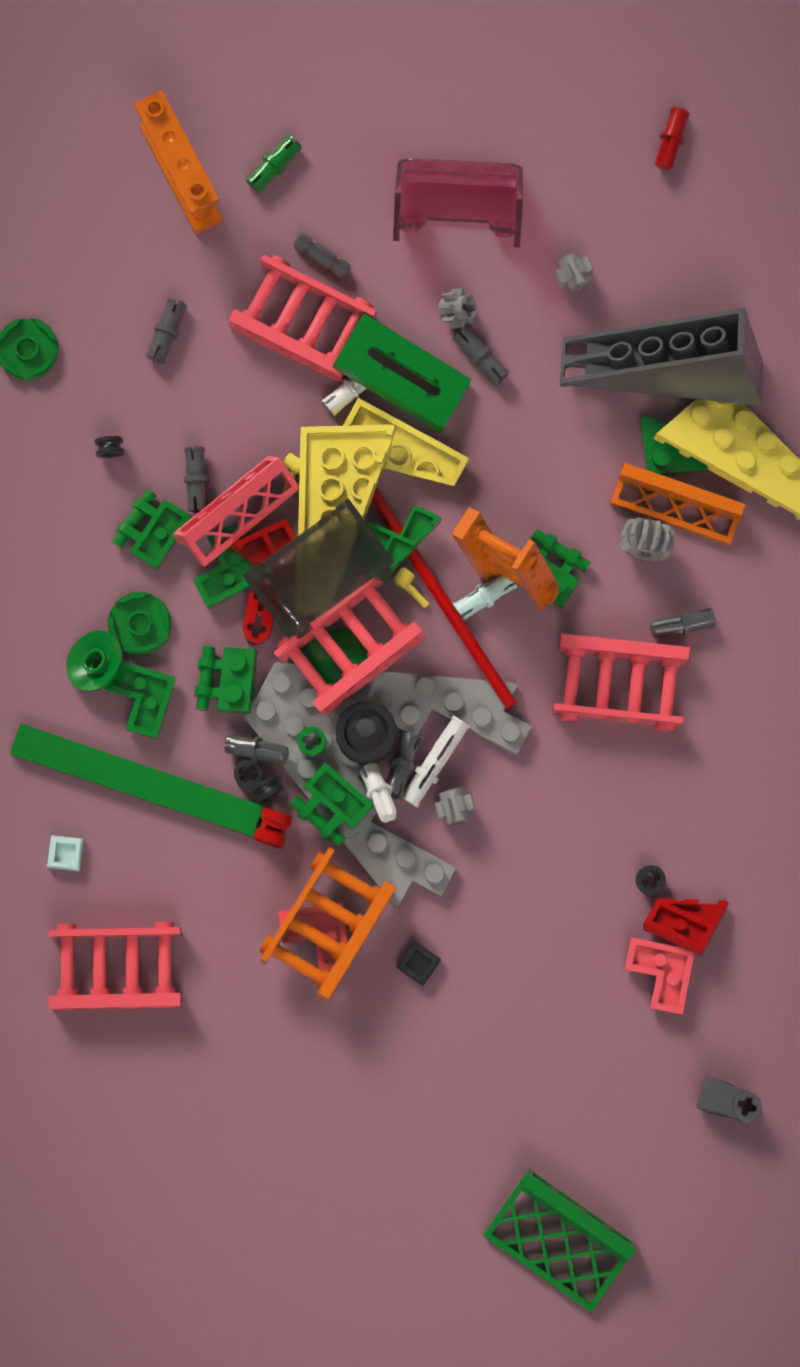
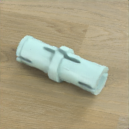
(484, 596)

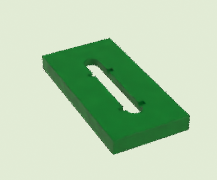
(389, 385)

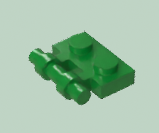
(157, 538)
(572, 559)
(236, 680)
(336, 795)

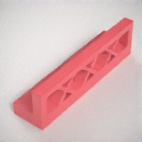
(230, 500)

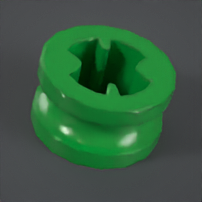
(318, 749)

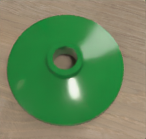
(87, 654)
(325, 665)

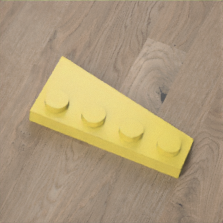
(412, 450)

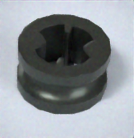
(109, 447)
(247, 764)
(267, 789)
(659, 884)

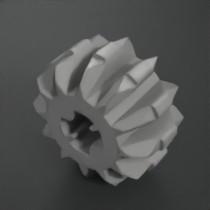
(647, 539)

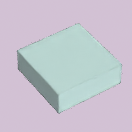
(65, 853)

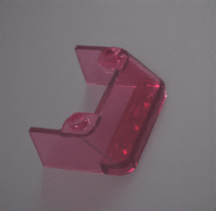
(458, 194)

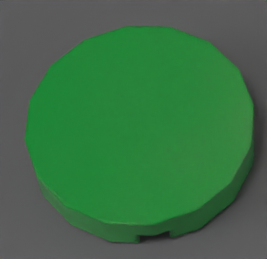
(28, 349)
(140, 623)

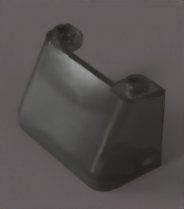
(319, 569)

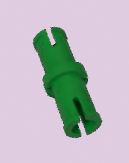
(273, 164)

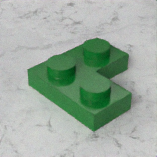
(225, 579)
(151, 696)

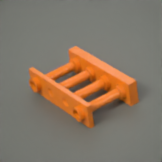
(179, 162)
(494, 556)
(342, 952)

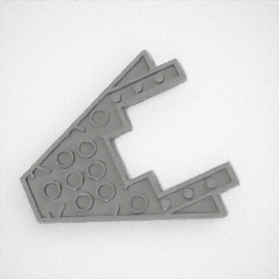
(287, 707)

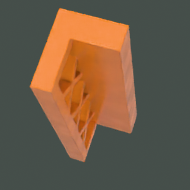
(682, 493)

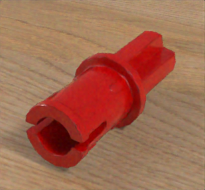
(671, 138)

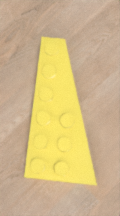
(737, 449)
(340, 466)

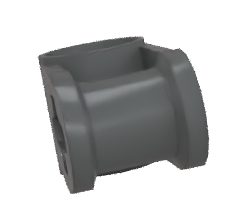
(722, 1100)

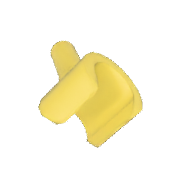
(293, 465)
(403, 581)

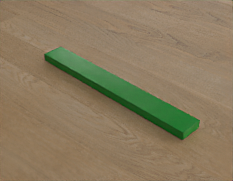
(136, 780)

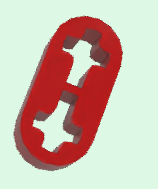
(250, 618)

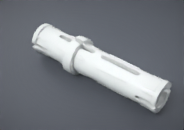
(414, 792)

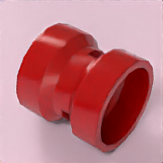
(276, 821)

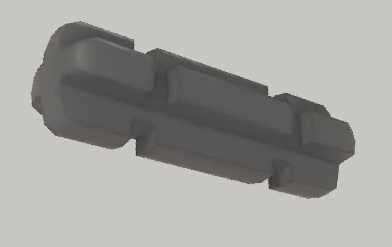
(322, 256)

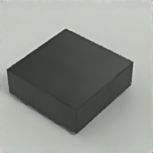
(418, 963)

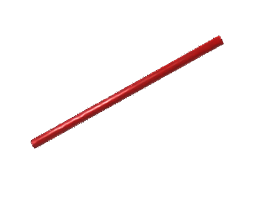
(447, 607)

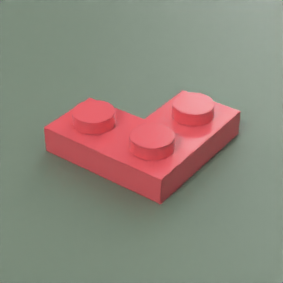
(324, 923)
(669, 965)

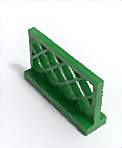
(576, 1216)

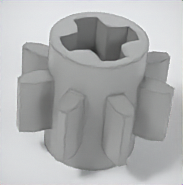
(574, 272)
(457, 308)
(454, 806)

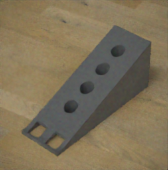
(682, 357)

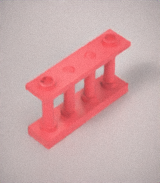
(276, 335)
(639, 655)
(354, 676)
(100, 995)

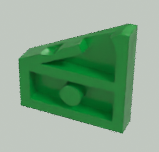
(664, 457)

